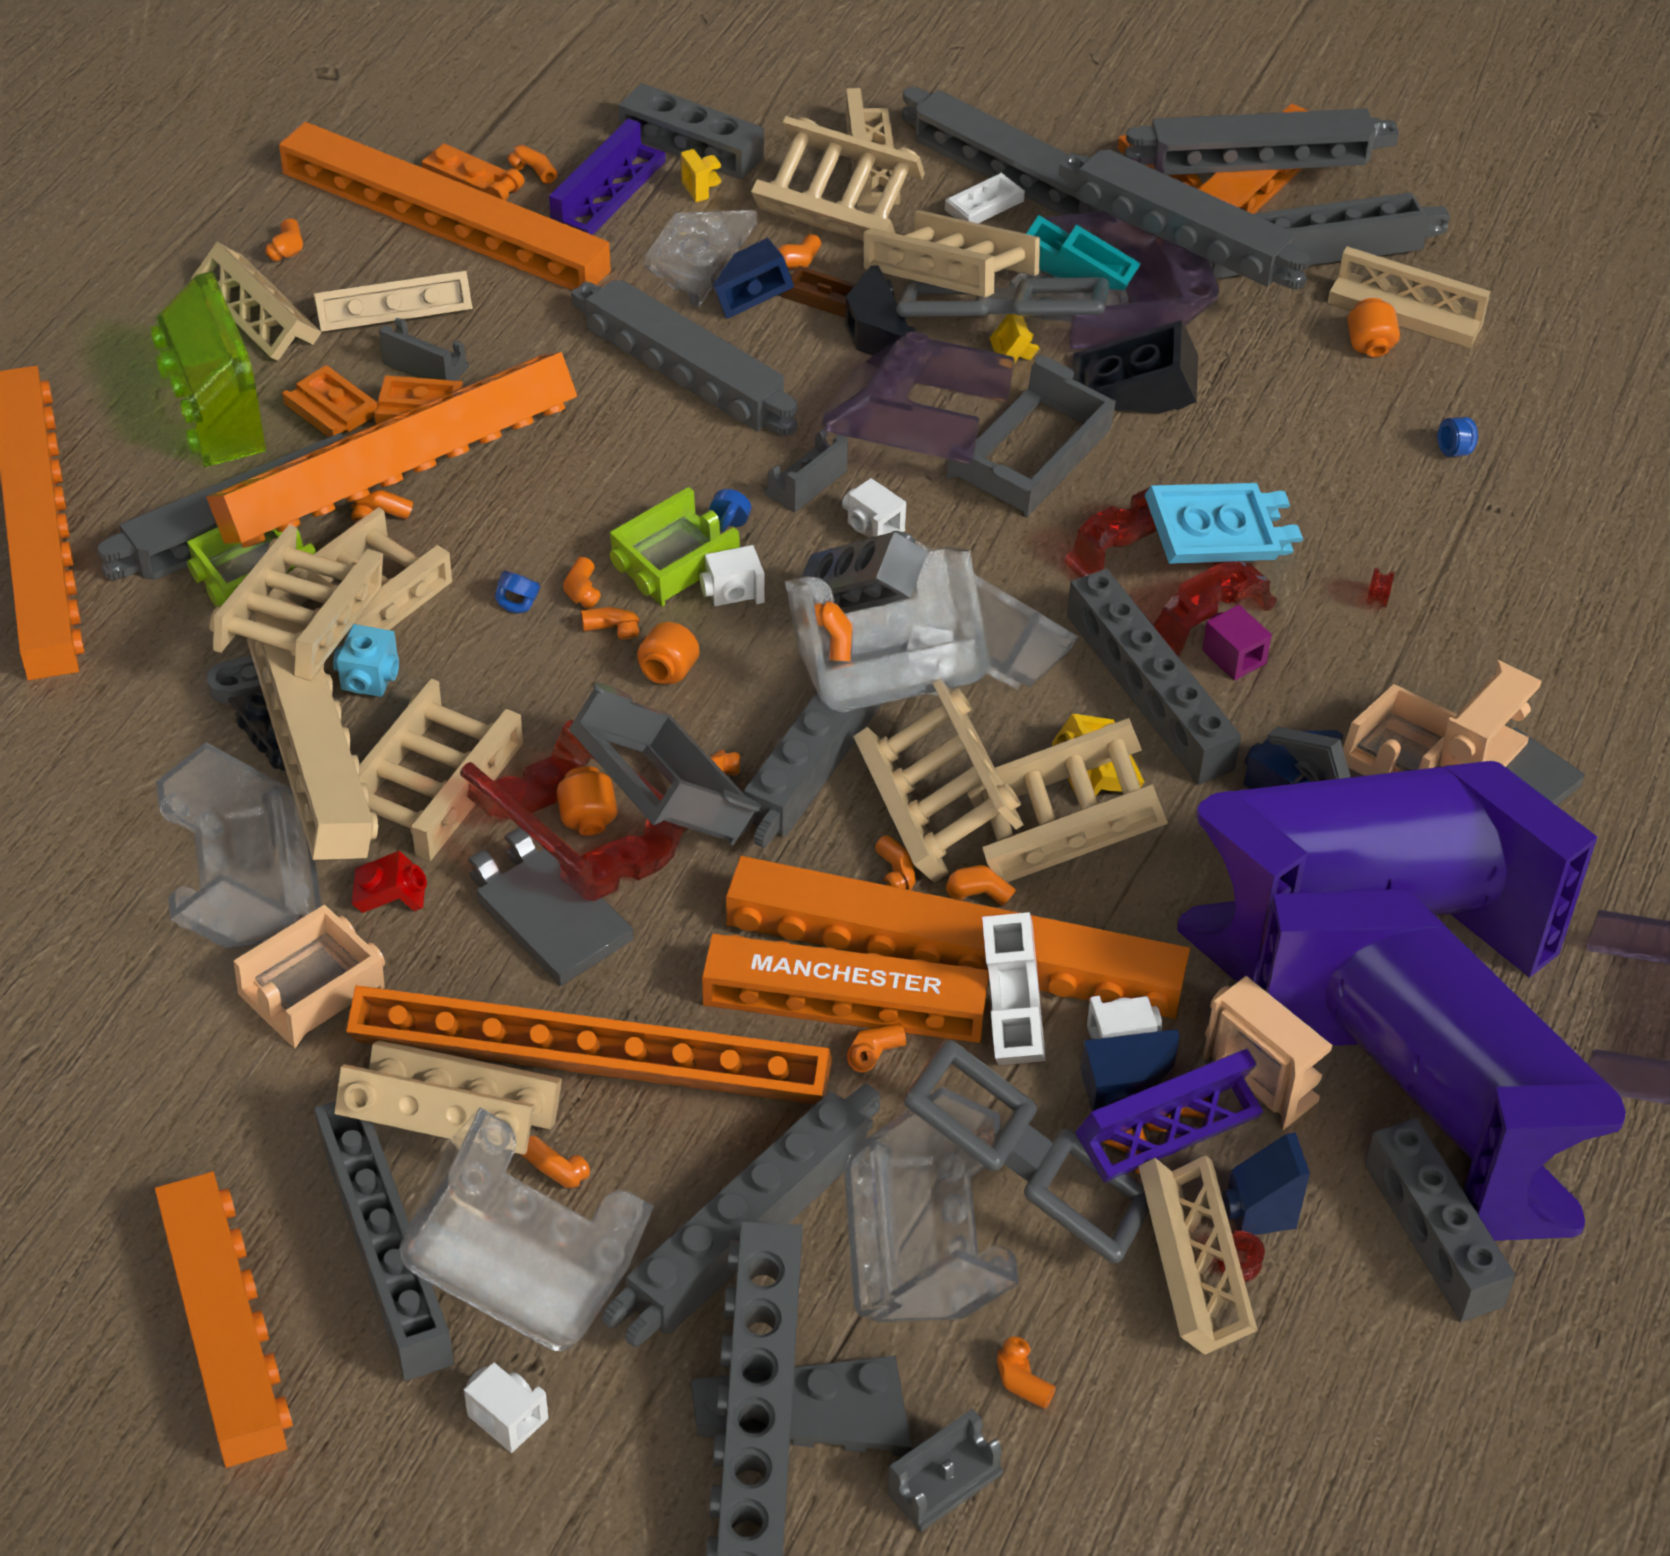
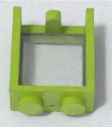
(668, 546)
(226, 565)

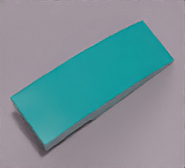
(1081, 255)

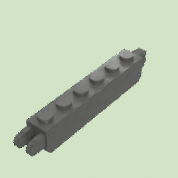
(1260, 141)
(991, 148)
(1187, 217)
(1369, 225)
(688, 355)
(158, 540)
(801, 766)
(770, 1190)

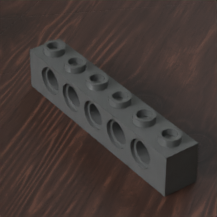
(1153, 676)
(378, 1227)

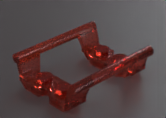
(1196, 597)
(597, 871)

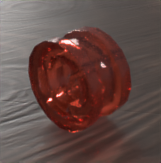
(1380, 587)
(1254, 1251)

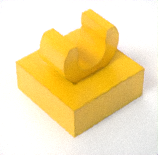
(697, 175)
(1014, 338)

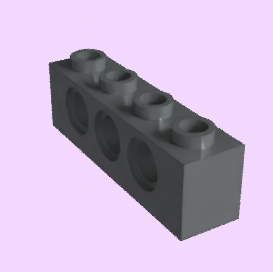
(683, 125)
(870, 570)
(1439, 1220)

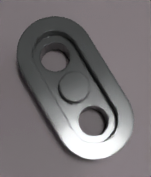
(233, 679)

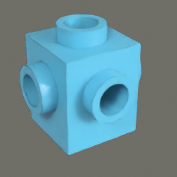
(369, 668)

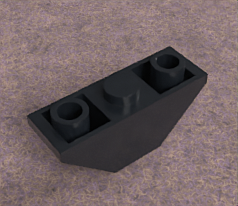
(872, 313)

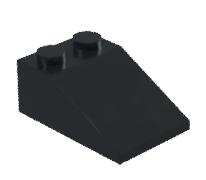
(1144, 370)

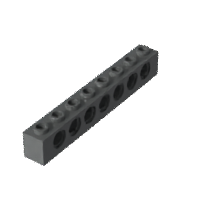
(772, 1252)

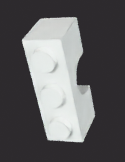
(1014, 988)

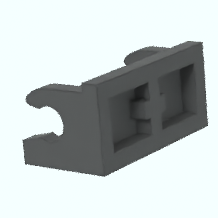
(419, 356)
(810, 473)
(944, 1471)

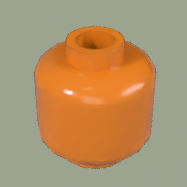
(1373, 326)
(668, 653)
(586, 800)

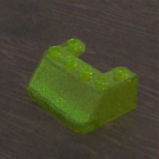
(210, 372)

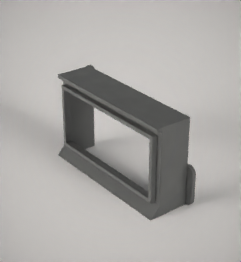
(1055, 387)
(699, 791)

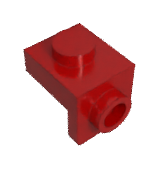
(387, 881)

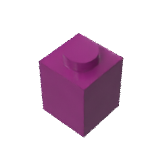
(1236, 642)

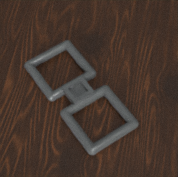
(1008, 300)
(1025, 1150)

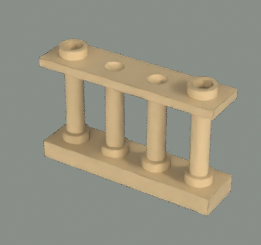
(842, 215)
(952, 253)
(397, 596)
(323, 626)
(896, 784)
(450, 802)
(1082, 831)
(442, 1091)

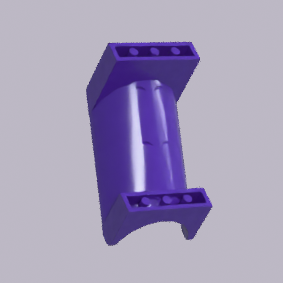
(1451, 835)
(1452, 1037)

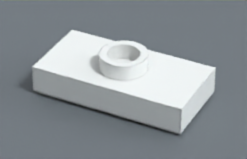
(985, 199)

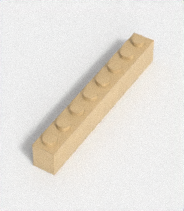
(314, 751)

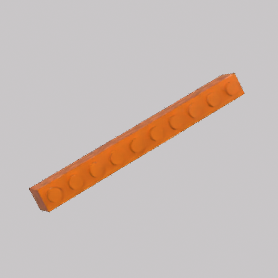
(445, 207)
(390, 448)
(37, 528)
(948, 931)
(591, 1045)

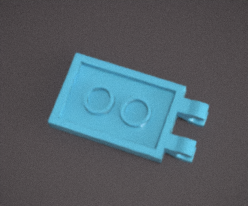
(1220, 522)

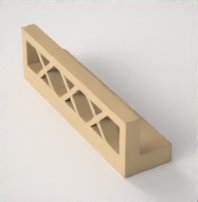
(856, 127)
(263, 293)
(392, 299)
(1414, 310)
(1180, 1256)

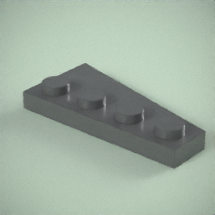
(831, 1404)

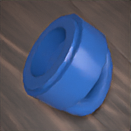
(1457, 436)
(731, 508)
(519, 585)

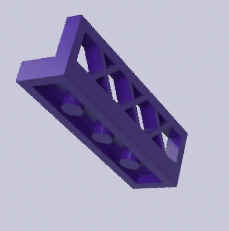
(595, 178)
(1167, 1098)

